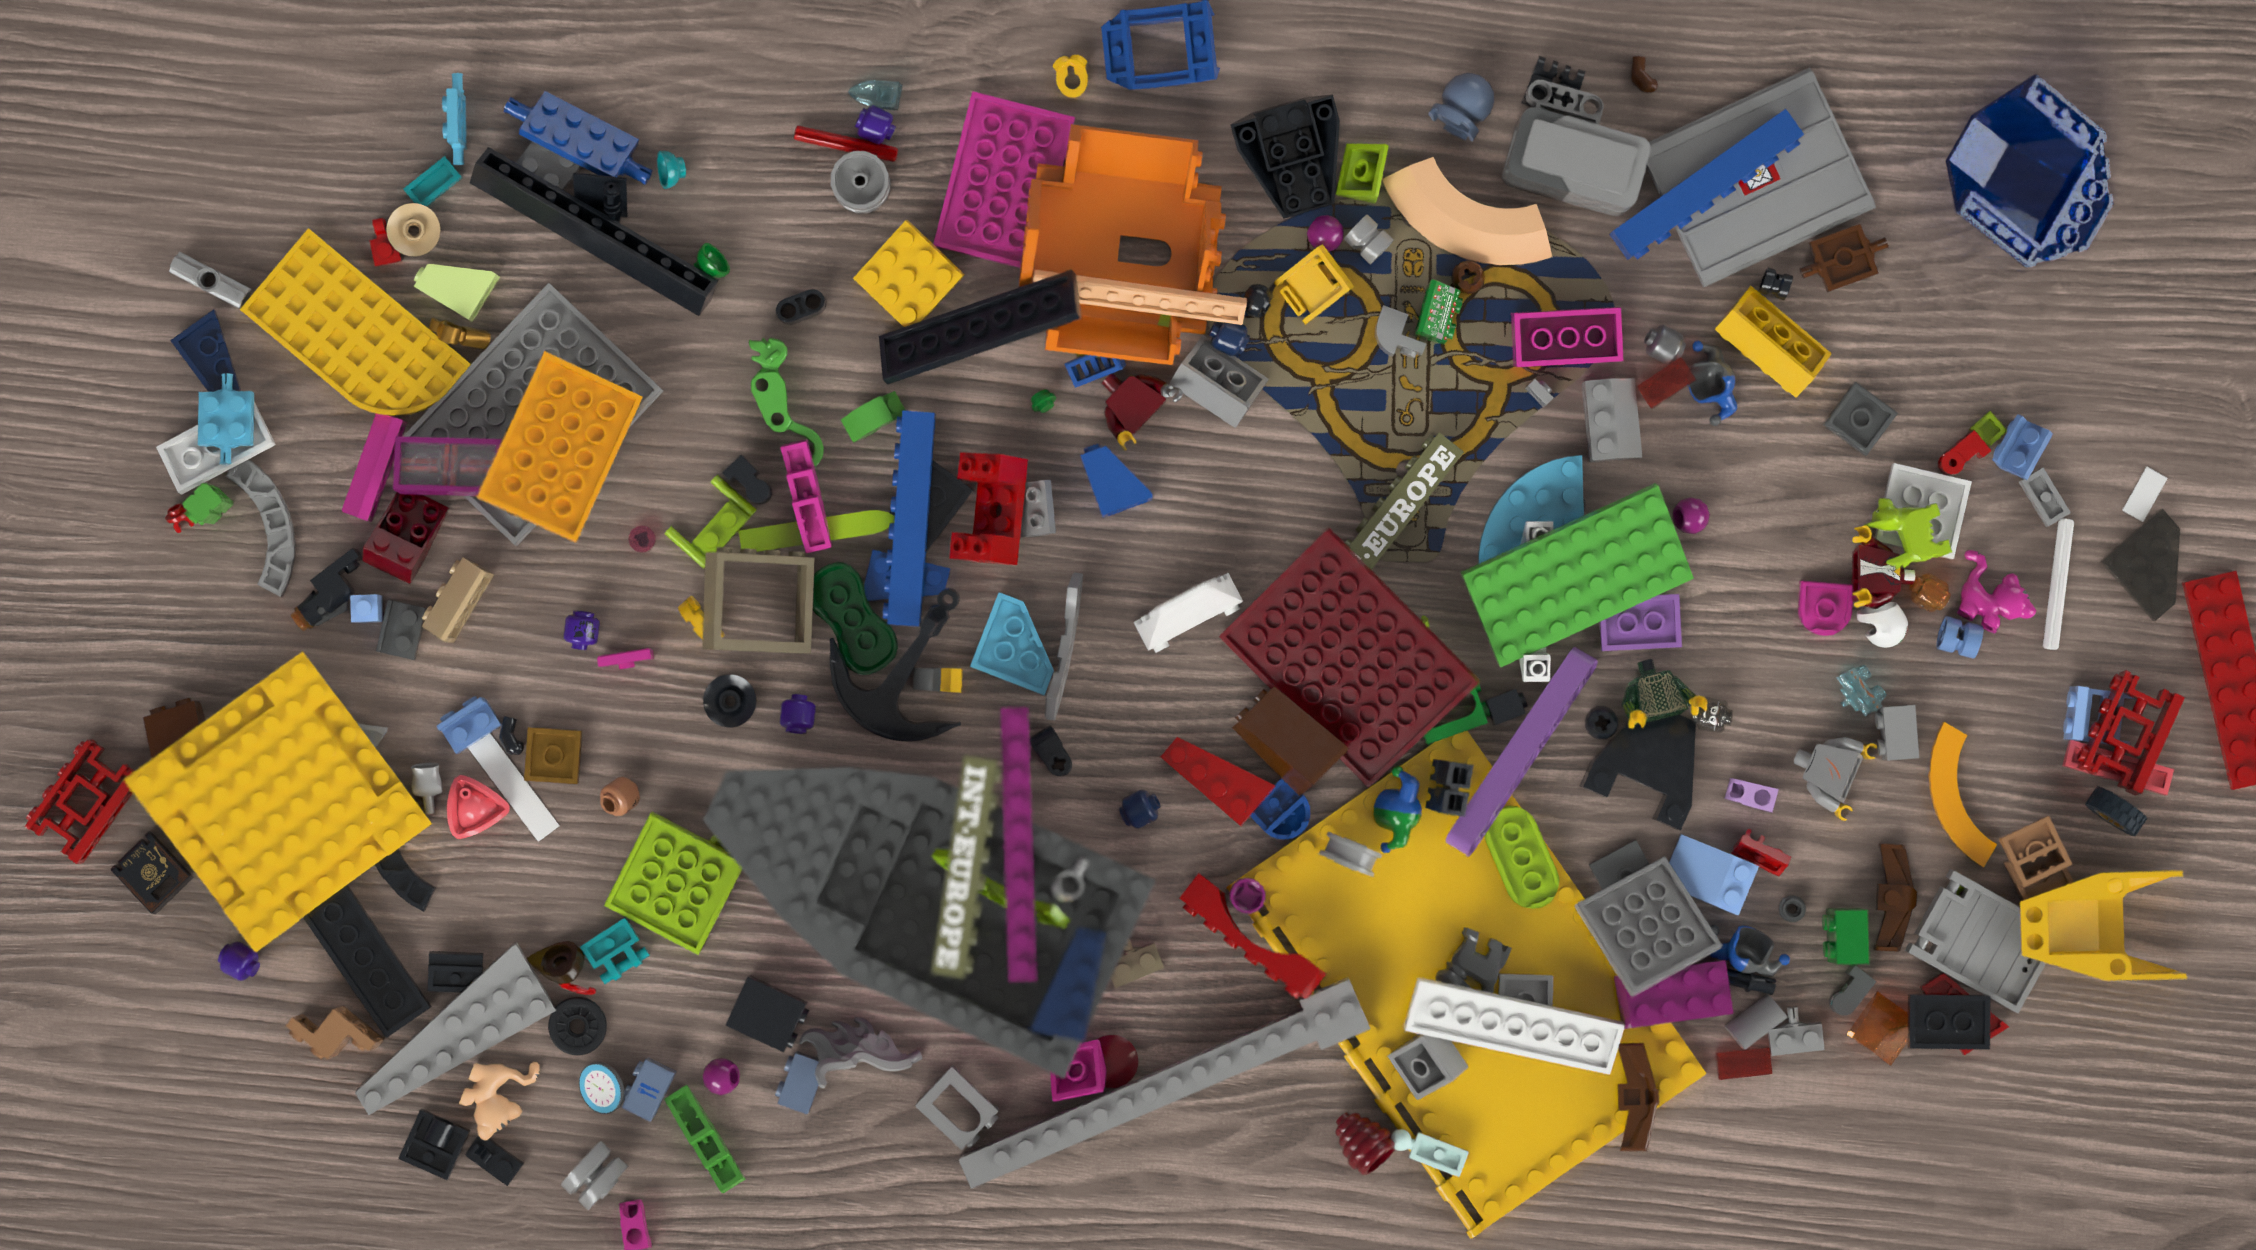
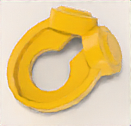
(1079, 64)

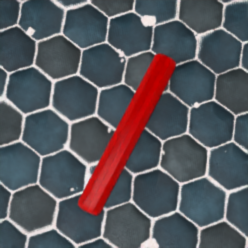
(844, 143)

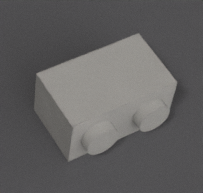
(1897, 732)

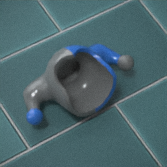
(1713, 382)
(1749, 952)

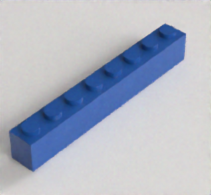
(1706, 184)
(911, 518)

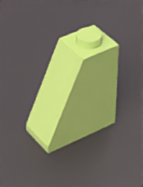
(456, 287)

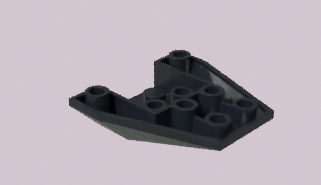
(1293, 152)

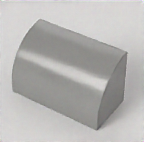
(1755, 1021)

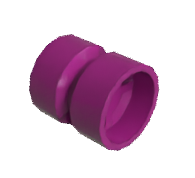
(1247, 895)

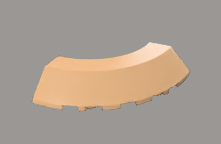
(1464, 225)

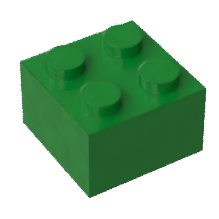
(1846, 936)

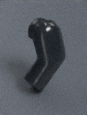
(507, 737)

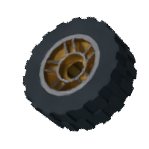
(2116, 811)

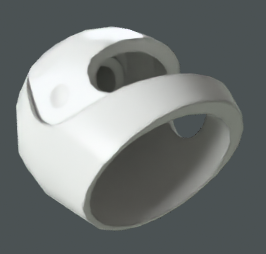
(1889, 624)

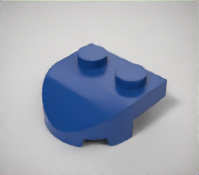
(1283, 812)

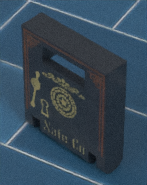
(147, 868)

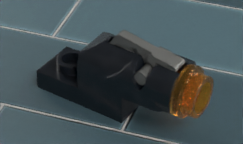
(331, 593)

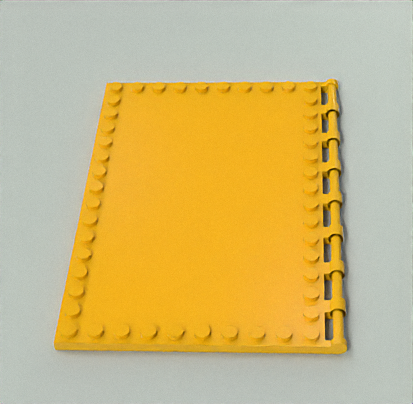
(1510, 1111)

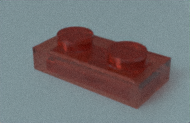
(1666, 383)

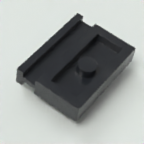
(453, 970)

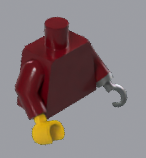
(1134, 403)

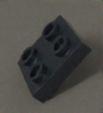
(434, 1144)

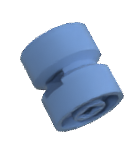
(1969, 637)

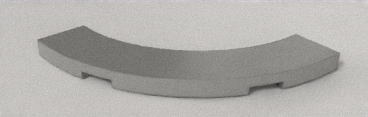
(276, 521)
(1066, 645)

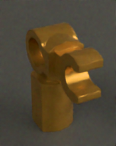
(452, 334)

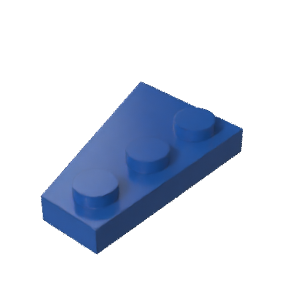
(934, 579)

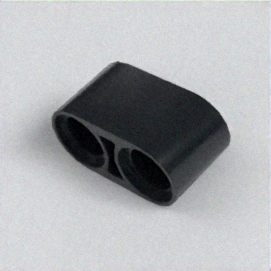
(799, 301)

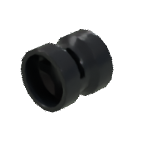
(1775, 283)

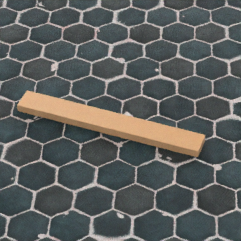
(1157, 299)

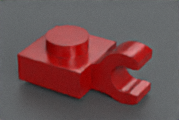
(381, 248)

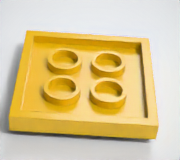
(908, 275)

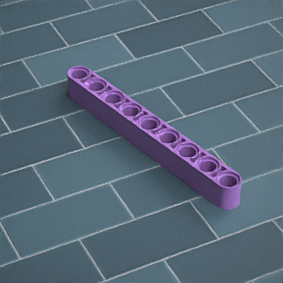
(1521, 751)

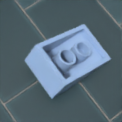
(1712, 874)

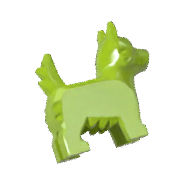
(1913, 529)

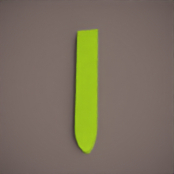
(839, 527)

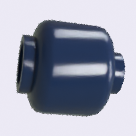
(1229, 338)
(1139, 809)

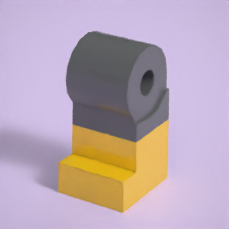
(938, 679)

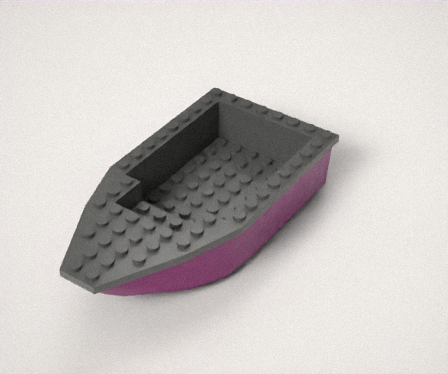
(857, 879)

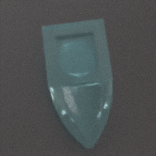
(878, 93)

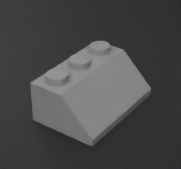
(1218, 382)
(1611, 419)

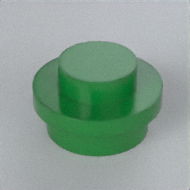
(1043, 401)

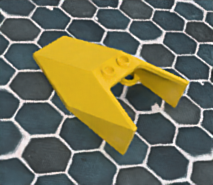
(2084, 927)

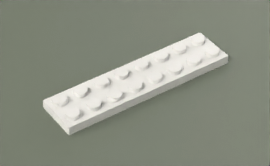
(1513, 1026)

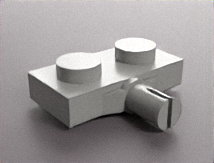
(1795, 1036)

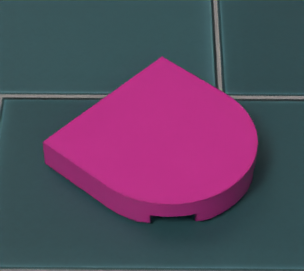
(1824, 606)

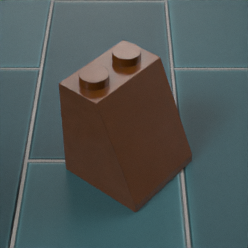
(169, 725)

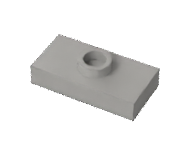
(2044, 497)

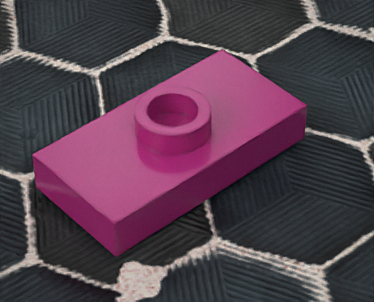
(625, 659)

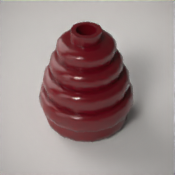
(1363, 1142)

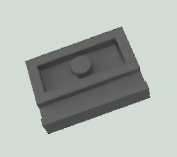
(401, 630)

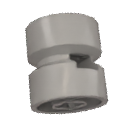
(1368, 239)

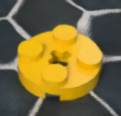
(691, 612)

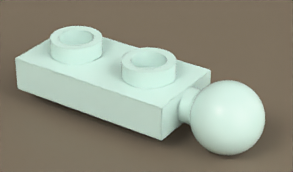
(1431, 1151)

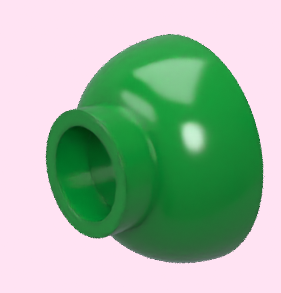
(712, 261)

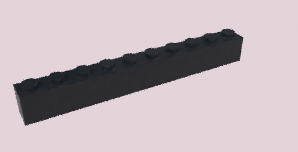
(593, 231)

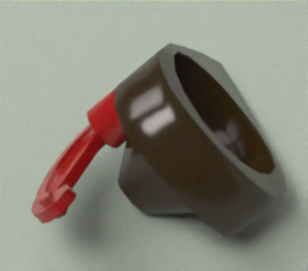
(561, 965)

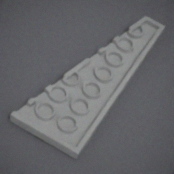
(485, 1013)

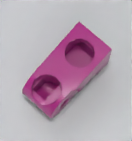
(634, 1225)

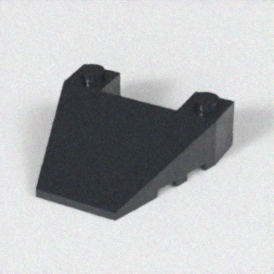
(1652, 756)

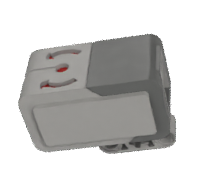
(1571, 156)

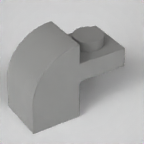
(1389, 334)

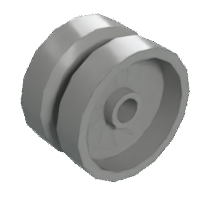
(852, 168)
(594, 1175)

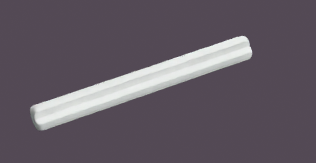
(2058, 584)

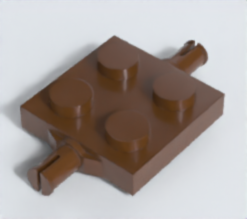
(1843, 258)

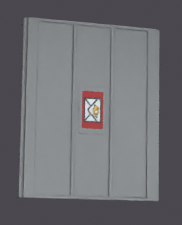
(1784, 203)

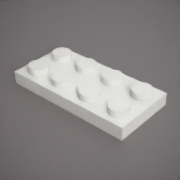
(193, 465)

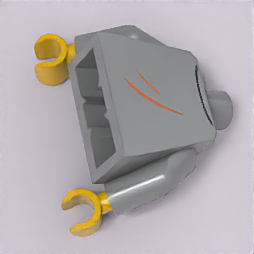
(1832, 770)

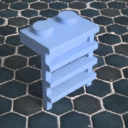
(2079, 709)

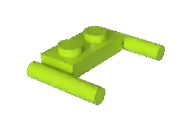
(720, 528)

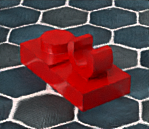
(1764, 856)

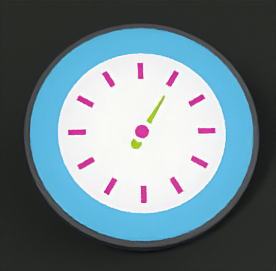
(601, 1088)

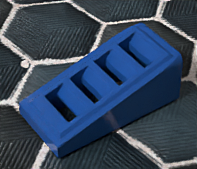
(1076, 379)

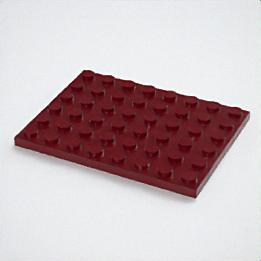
(1350, 656)

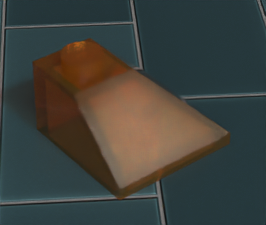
(1881, 1028)

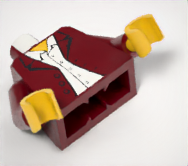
(1872, 579)

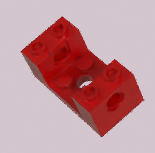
(1000, 482)

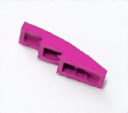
(806, 496)

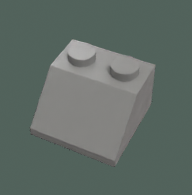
(1427, 1063)

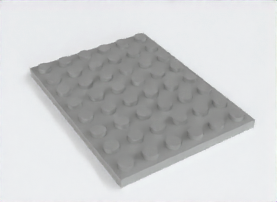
(495, 383)

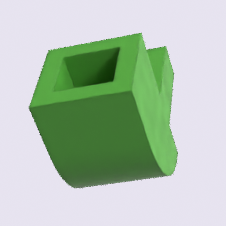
(872, 416)

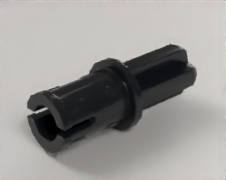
(1752, 982)

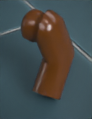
(1640, 77)

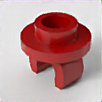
(175, 515)

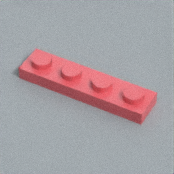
(2158, 781)

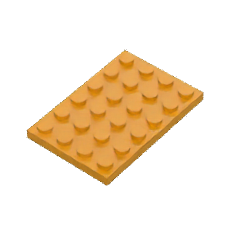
(559, 447)

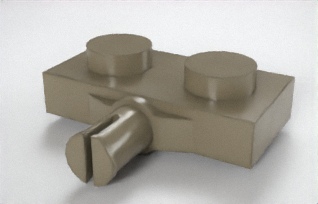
(1136, 963)

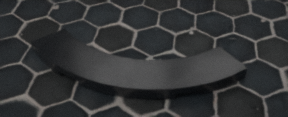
(405, 880)

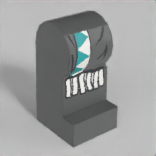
(1853, 991)

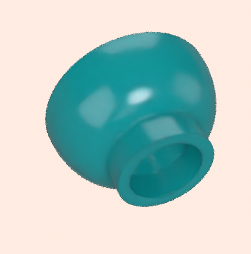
(670, 169)

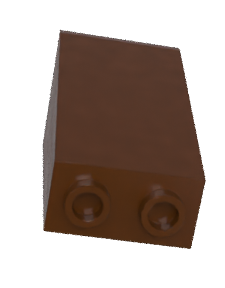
(1288, 739)

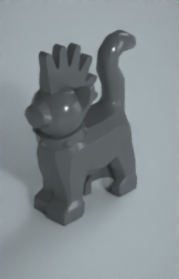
(1475, 965)

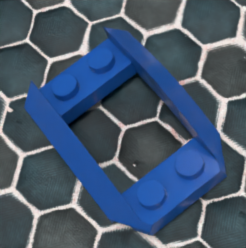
(1198, 39)

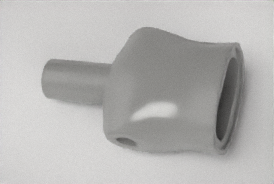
(427, 784)

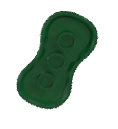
(861, 634)

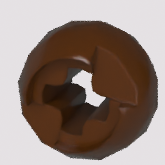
(1464, 286)

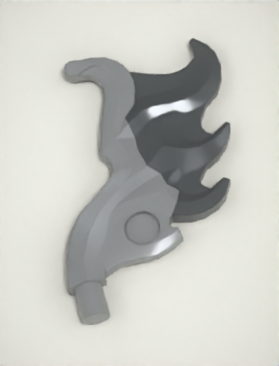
(854, 1045)

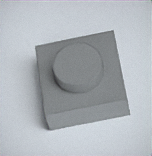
(1540, 392)

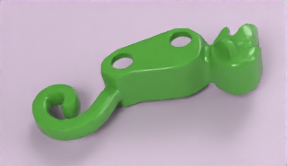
(775, 397)

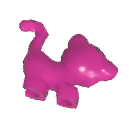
(2007, 599)

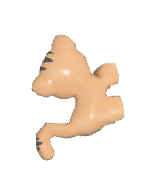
(494, 1110)

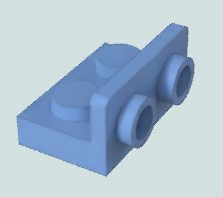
(2021, 447)
(469, 724)

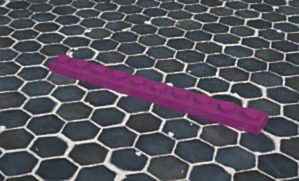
(1018, 844)

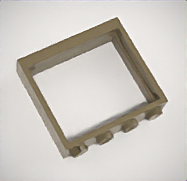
(714, 600)

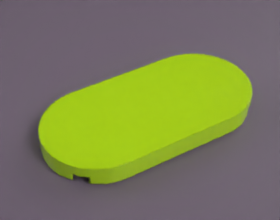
(1522, 858)

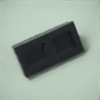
(494, 1159)

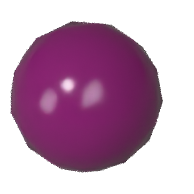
(1325, 231)
(1691, 515)
(721, 1076)

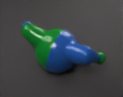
(1398, 810)

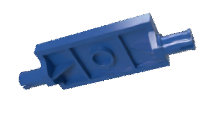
(579, 137)

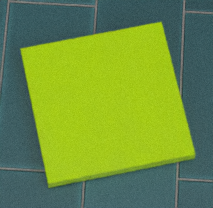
(674, 883)

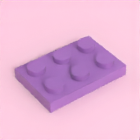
(1644, 626)

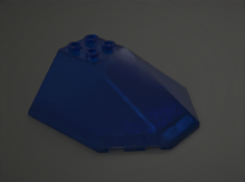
(2032, 174)

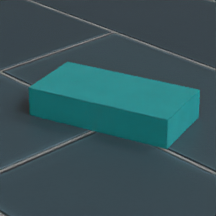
(433, 182)

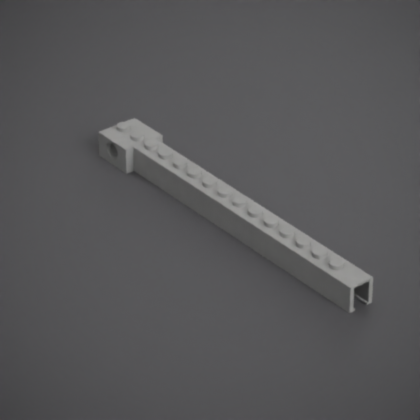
(1325, 1016)

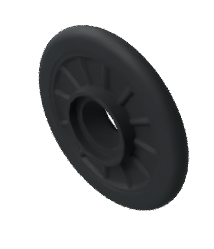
(594, 1023)

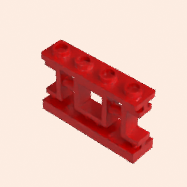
(2150, 741)
(103, 814)

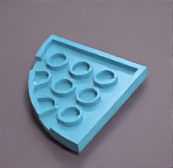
(1541, 494)

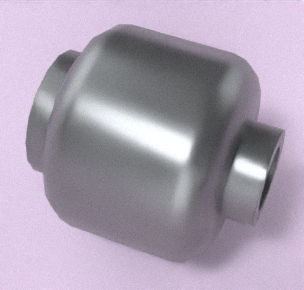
(1664, 344)

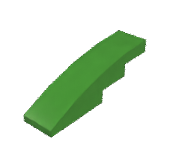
(704, 1139)

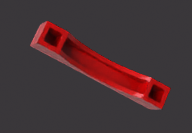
(1293, 969)

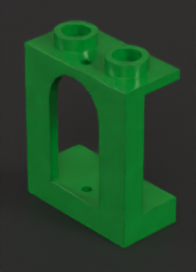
(1475, 719)

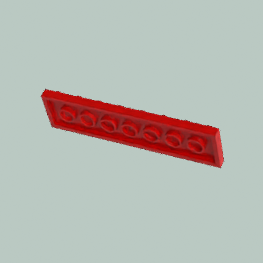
(2228, 669)

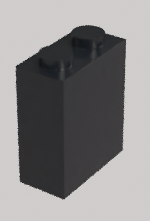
(767, 1014)

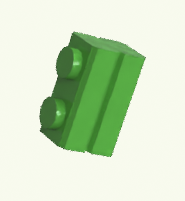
(207, 504)

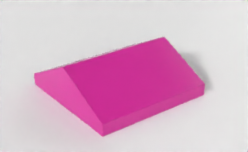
(1084, 1075)

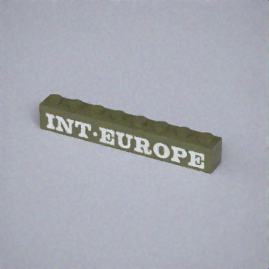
(1405, 499)
(965, 866)

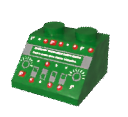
(1437, 312)

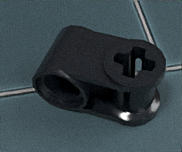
(1048, 748)

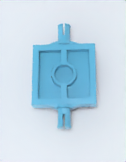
(455, 127)
(226, 419)

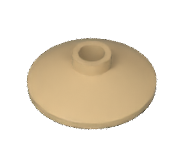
(406, 217)

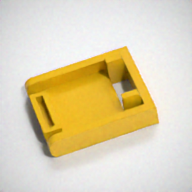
(1311, 287)

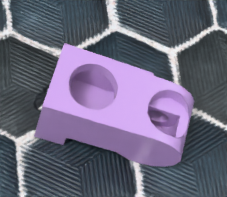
(1751, 794)

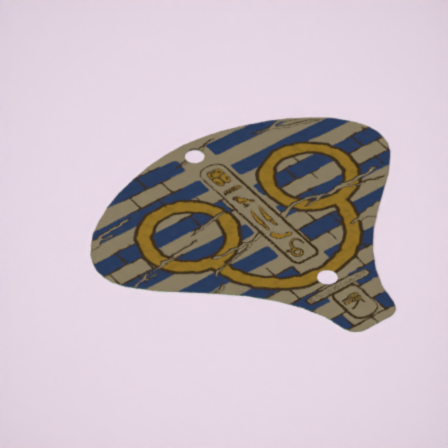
(1382, 407)

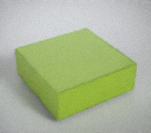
(1989, 428)

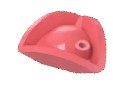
(473, 807)

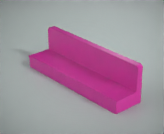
(373, 467)

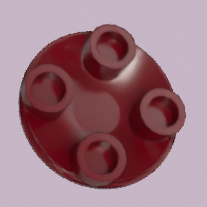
(1120, 1060)

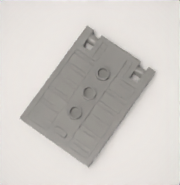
(1977, 942)

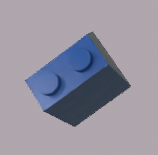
(1112, 482)

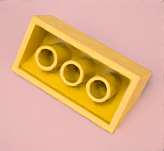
(1773, 341)

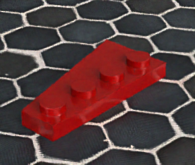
(1223, 783)

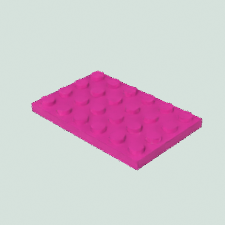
(993, 176)

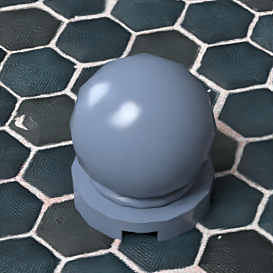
(1466, 102)

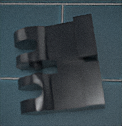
(1539, 74)
(746, 474)
(1448, 798)

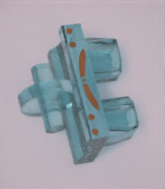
(1857, 691)

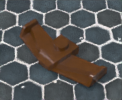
(1895, 897)
(1637, 1097)

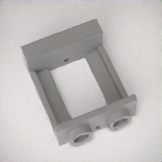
(966, 1089)

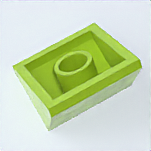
(1362, 171)

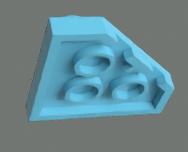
(1013, 647)

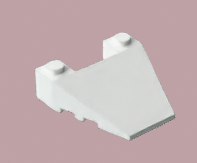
(1188, 611)

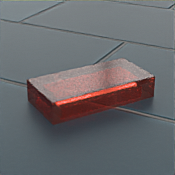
(1743, 1063)

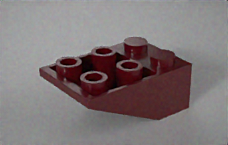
(404, 535)

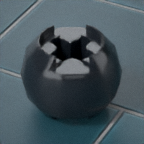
(1258, 300)
(1592, 717)

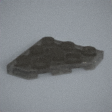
(2149, 564)

